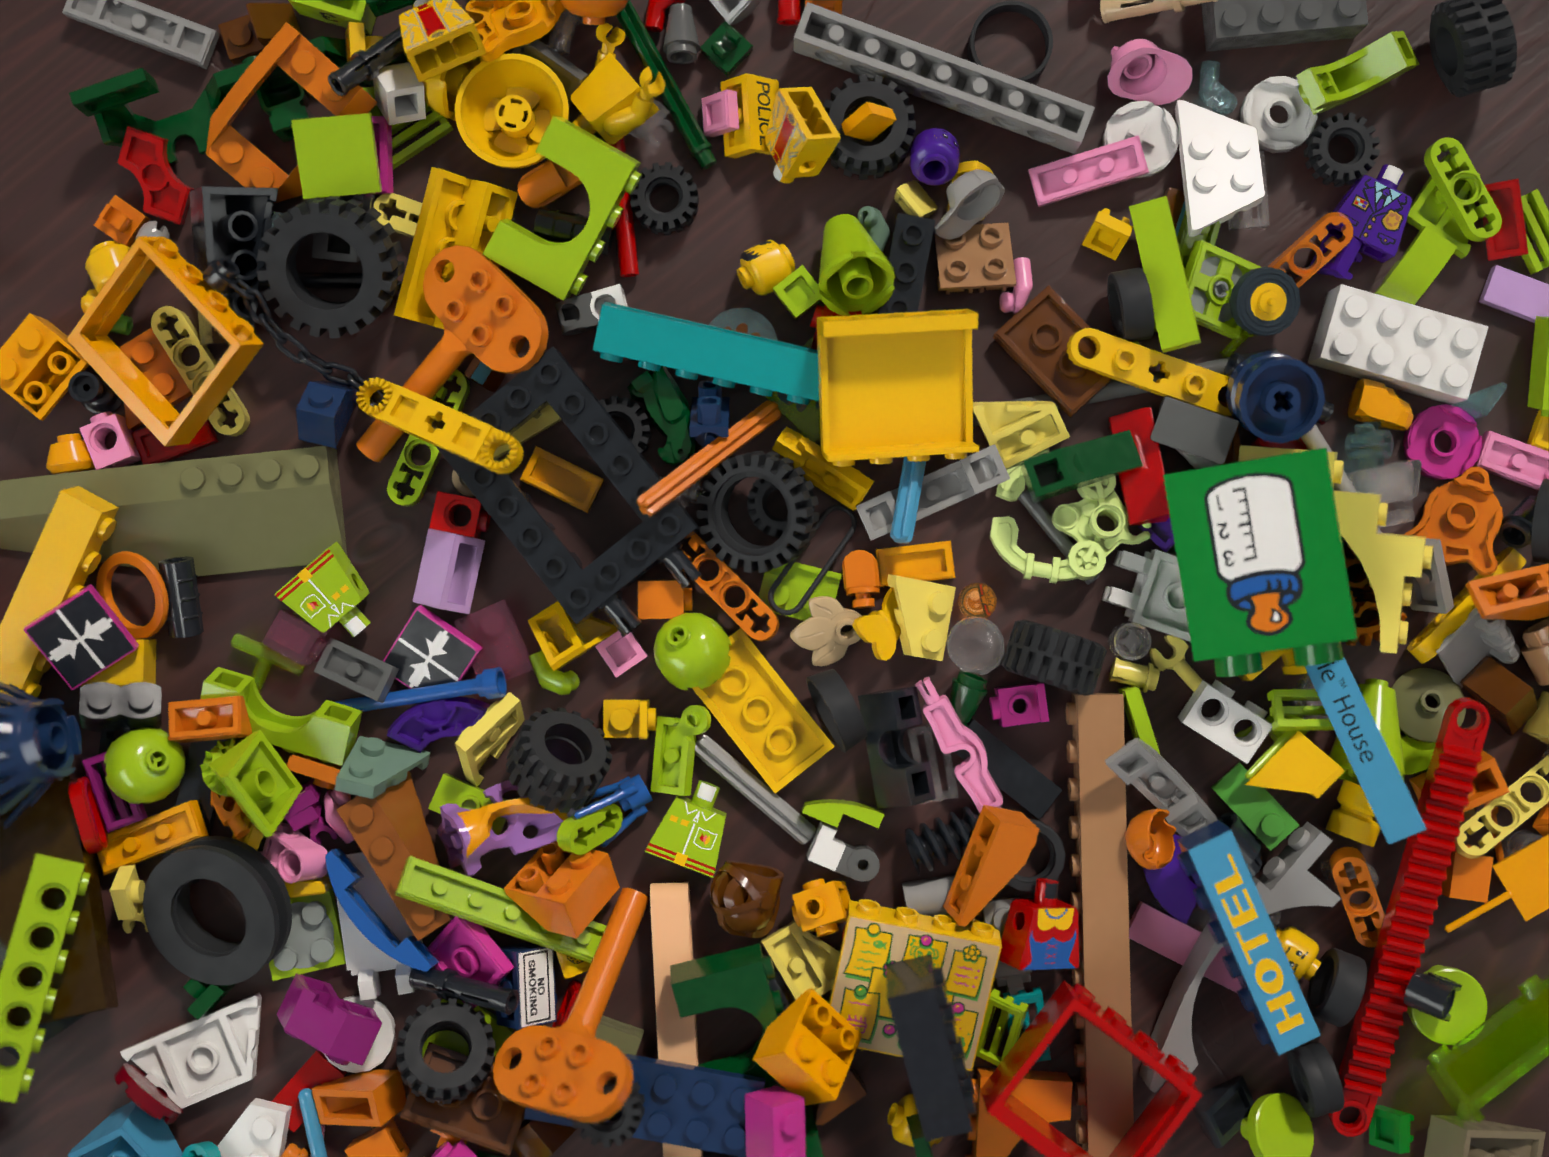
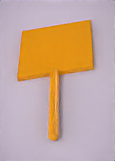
(1525, 881)

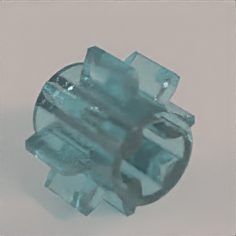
(1369, 445)

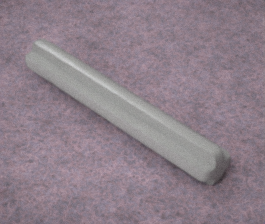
(754, 790)

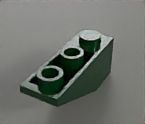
(1080, 465)

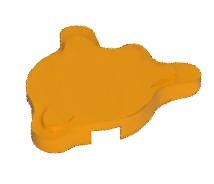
(512, 22)

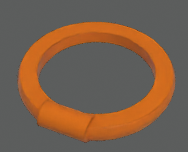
(103, 587)

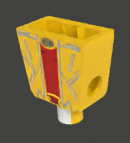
(438, 37)
(799, 134)

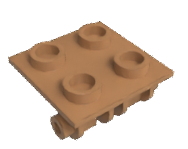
(976, 260)

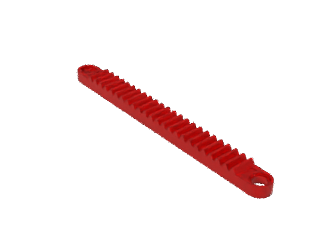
(1410, 913)

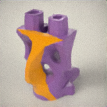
(470, 835)

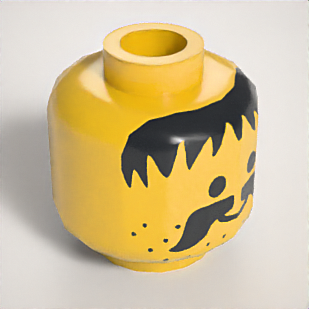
(765, 266)

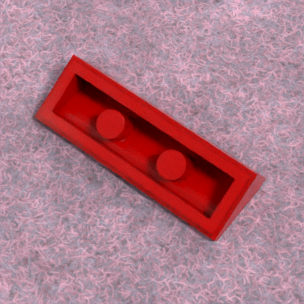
(1145, 486)

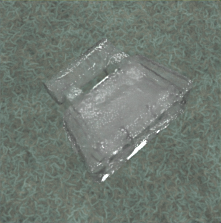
(1397, 484)

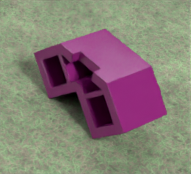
(327, 1022)

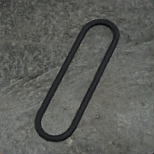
(827, 566)

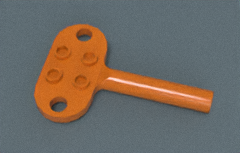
(481, 317)
(567, 1065)

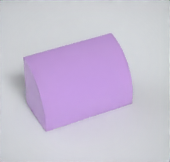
(448, 571)

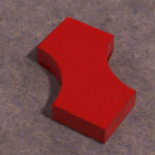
(162, 190)

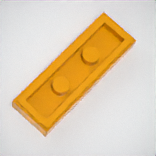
(153, 836)

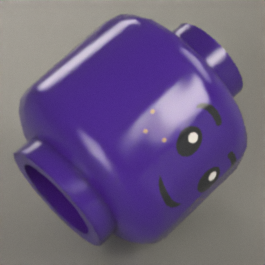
(934, 156)

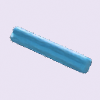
(907, 501)

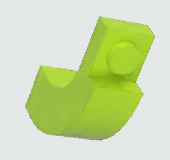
(1356, 74)

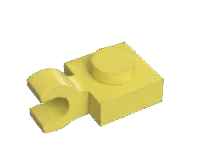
(127, 897)

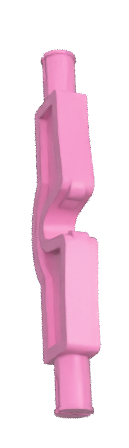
(954, 737)

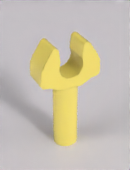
(1176, 662)

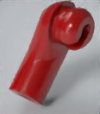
(656, 14)

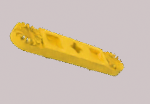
(1131, 365)
(461, 433)

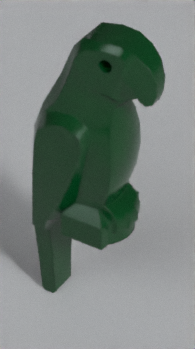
(668, 413)

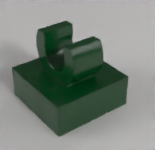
(726, 48)
(206, 996)

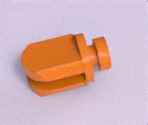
(861, 578)

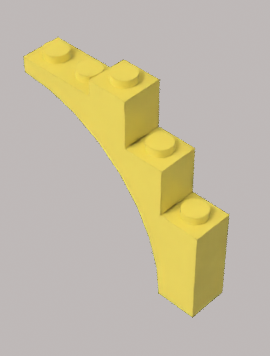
(1384, 556)

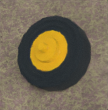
(1265, 301)

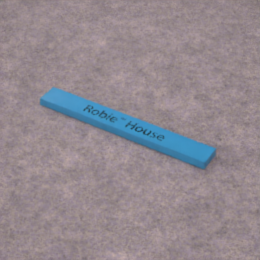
(1366, 750)

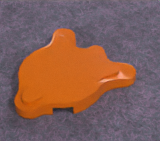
(1465, 519)

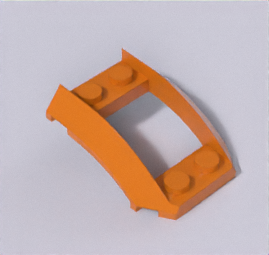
(311, 71)

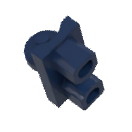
(709, 414)

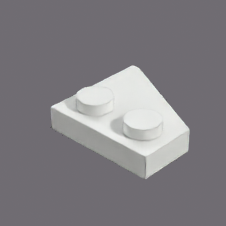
(258, 1131)

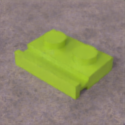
(796, 585)

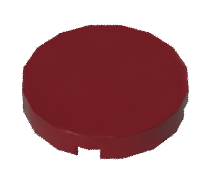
(146, 1095)

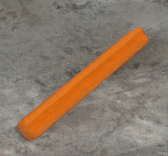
(708, 458)

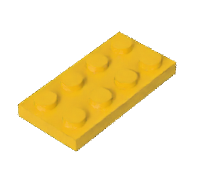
(764, 716)

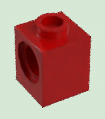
(444, 511)

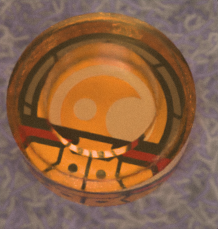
(977, 600)

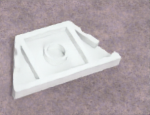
(1217, 166)
(203, 1053)

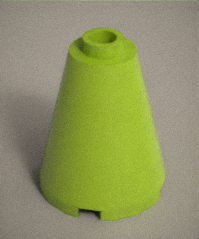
(853, 268)
(1383, 707)

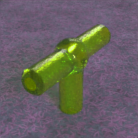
(266, 657)

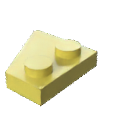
(1020, 427)
(922, 615)

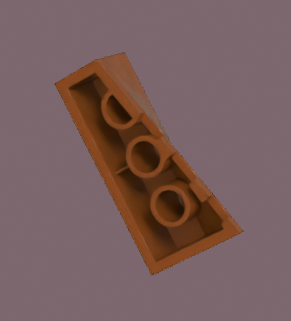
(388, 833)

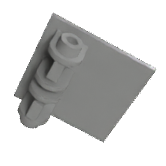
(1473, 642)

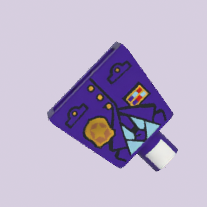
(1376, 213)

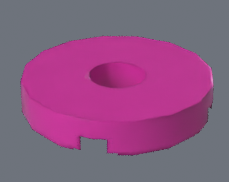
(1464, 437)

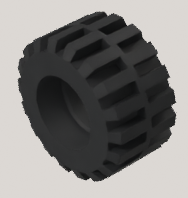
(1472, 45)
(876, 158)
(1054, 657)
(548, 779)
(437, 1018)

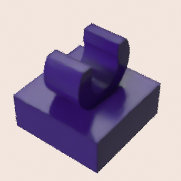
(1340, 263)

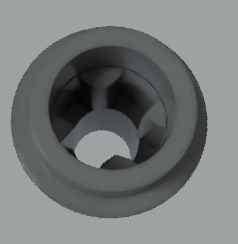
(681, 38)

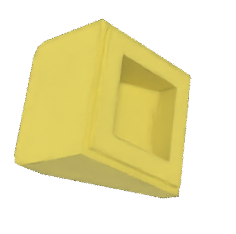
(914, 200)

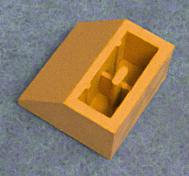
(38, 365)
(809, 1048)

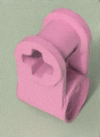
(295, 855)

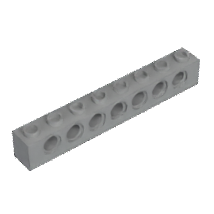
(942, 78)

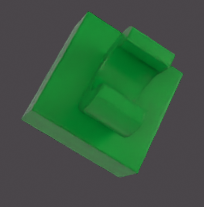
(1390, 1129)

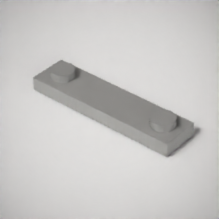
(147, 27)

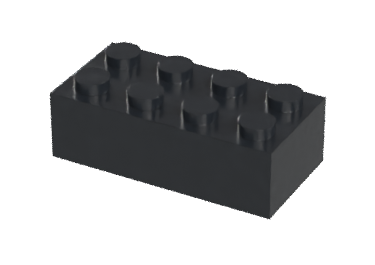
(931, 1047)

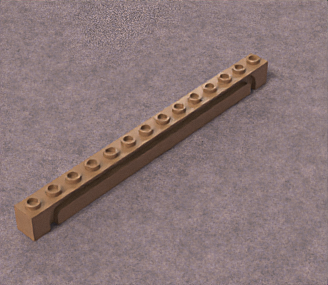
(1102, 915)

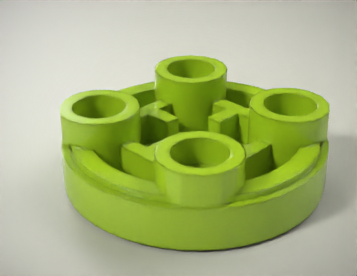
(1466, 1014)
(1278, 1127)

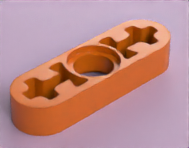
(1333, 244)
(1361, 883)

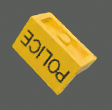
(755, 106)

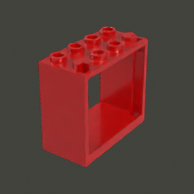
(1153, 1125)

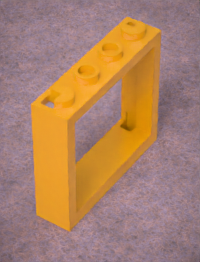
(119, 372)

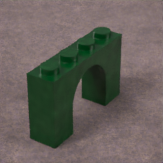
(735, 981)

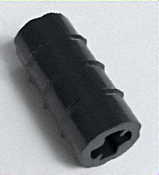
(565, 226)
(184, 610)

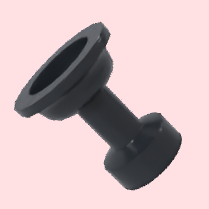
(93, 393)

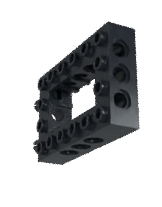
(650, 543)

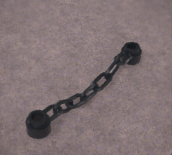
(223, 276)

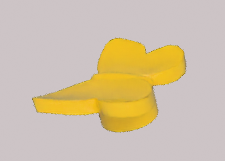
(880, 627)

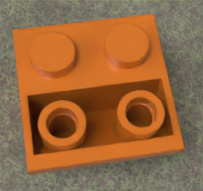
(564, 888)

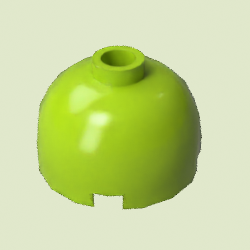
(692, 651)
(144, 765)

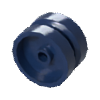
(1297, 401)

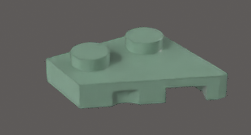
(376, 766)

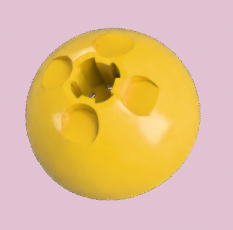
(502, 95)

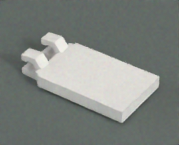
(1156, 595)
(360, 954)

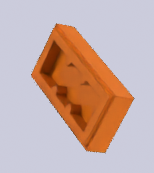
(323, 774)

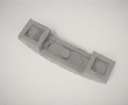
(938, 490)
(1161, 785)

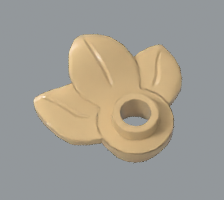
(823, 630)

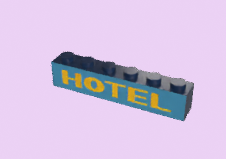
(1247, 937)

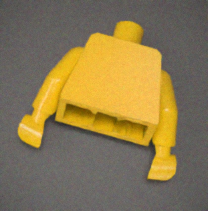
(611, 97)

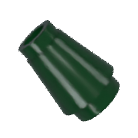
(967, 695)

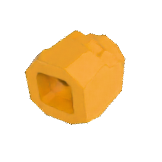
(1377, 403)

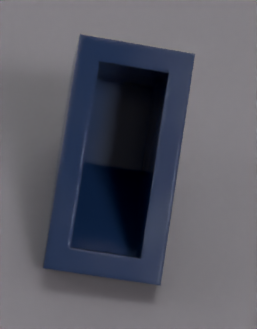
(324, 412)

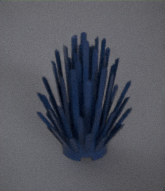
(34, 747)

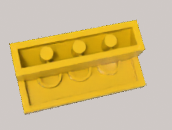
(451, 214)

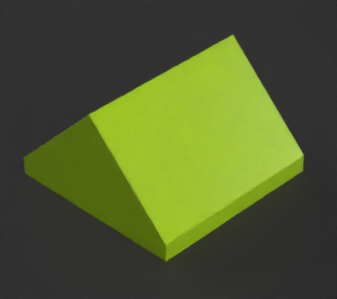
(258, 781)

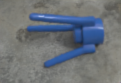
(631, 795)

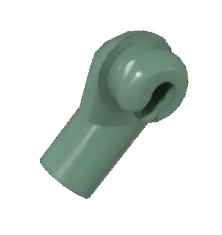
(875, 225)

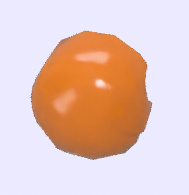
(1151, 839)

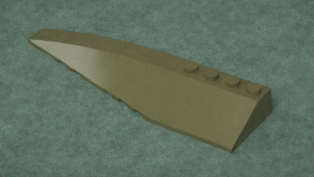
(218, 510)

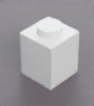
(399, 94)

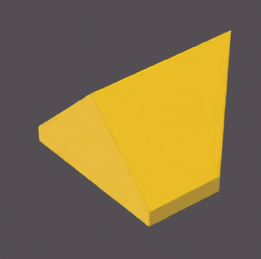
(563, 638)
(1298, 768)

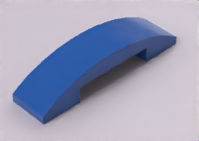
(343, 877)

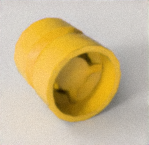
(1355, 816)

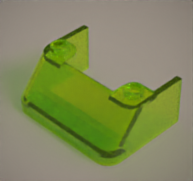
(1494, 1052)

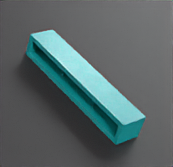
(707, 351)

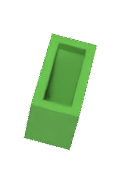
(1255, 807)

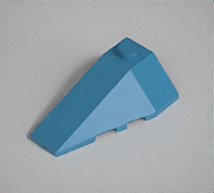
(128, 1134)

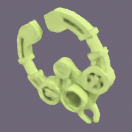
(1075, 519)

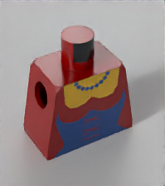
(1041, 931)

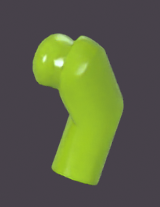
(556, 680)

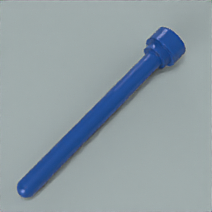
(489, 684)

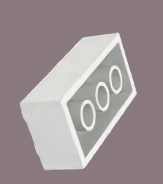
(1398, 344)

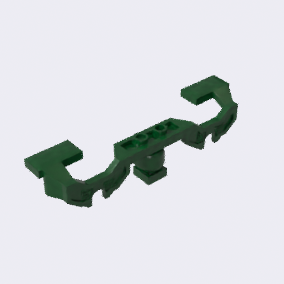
(278, 96)

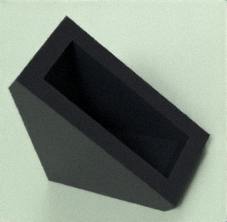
(1223, 1109)

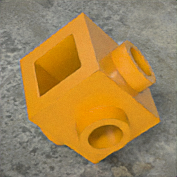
(821, 906)

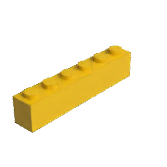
(54, 573)

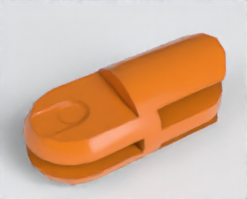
(546, 184)

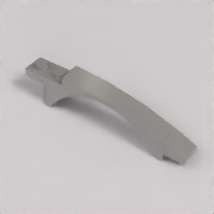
(1281, 886)

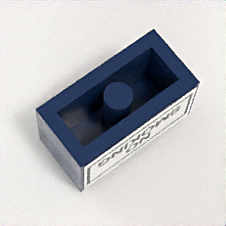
(535, 981)

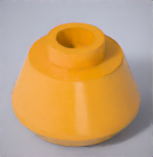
(69, 455)

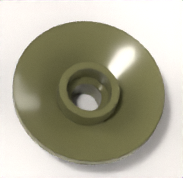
(1414, 715)

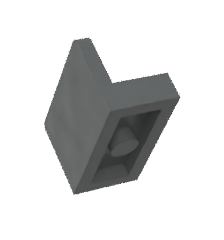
(1193, 430)

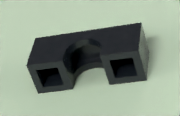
(895, 776)

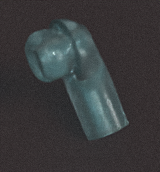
(1214, 93)

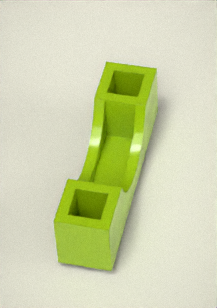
(323, 734)

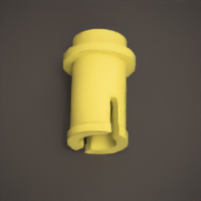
(1134, 674)

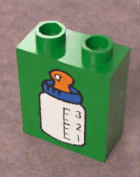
(1261, 561)

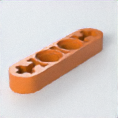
(725, 580)

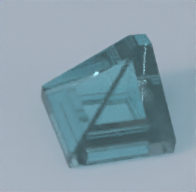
(1482, 401)

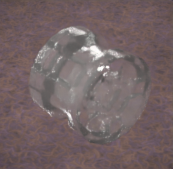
(1137, 641)

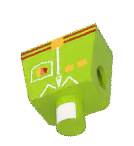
(328, 592)
(691, 831)

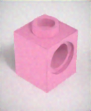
(94, 435)

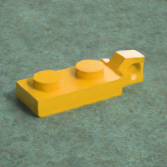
(841, 483)

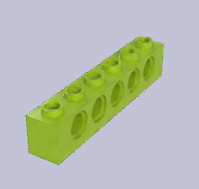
(45, 873)

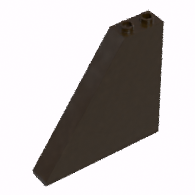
(88, 973)

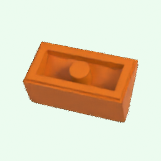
(208, 719)

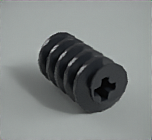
(941, 840)

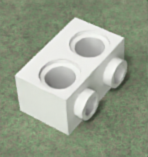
(1221, 726)

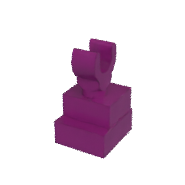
(307, 810)

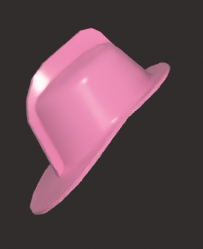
(1148, 73)

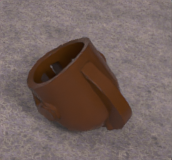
(746, 898)

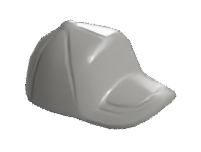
(970, 200)

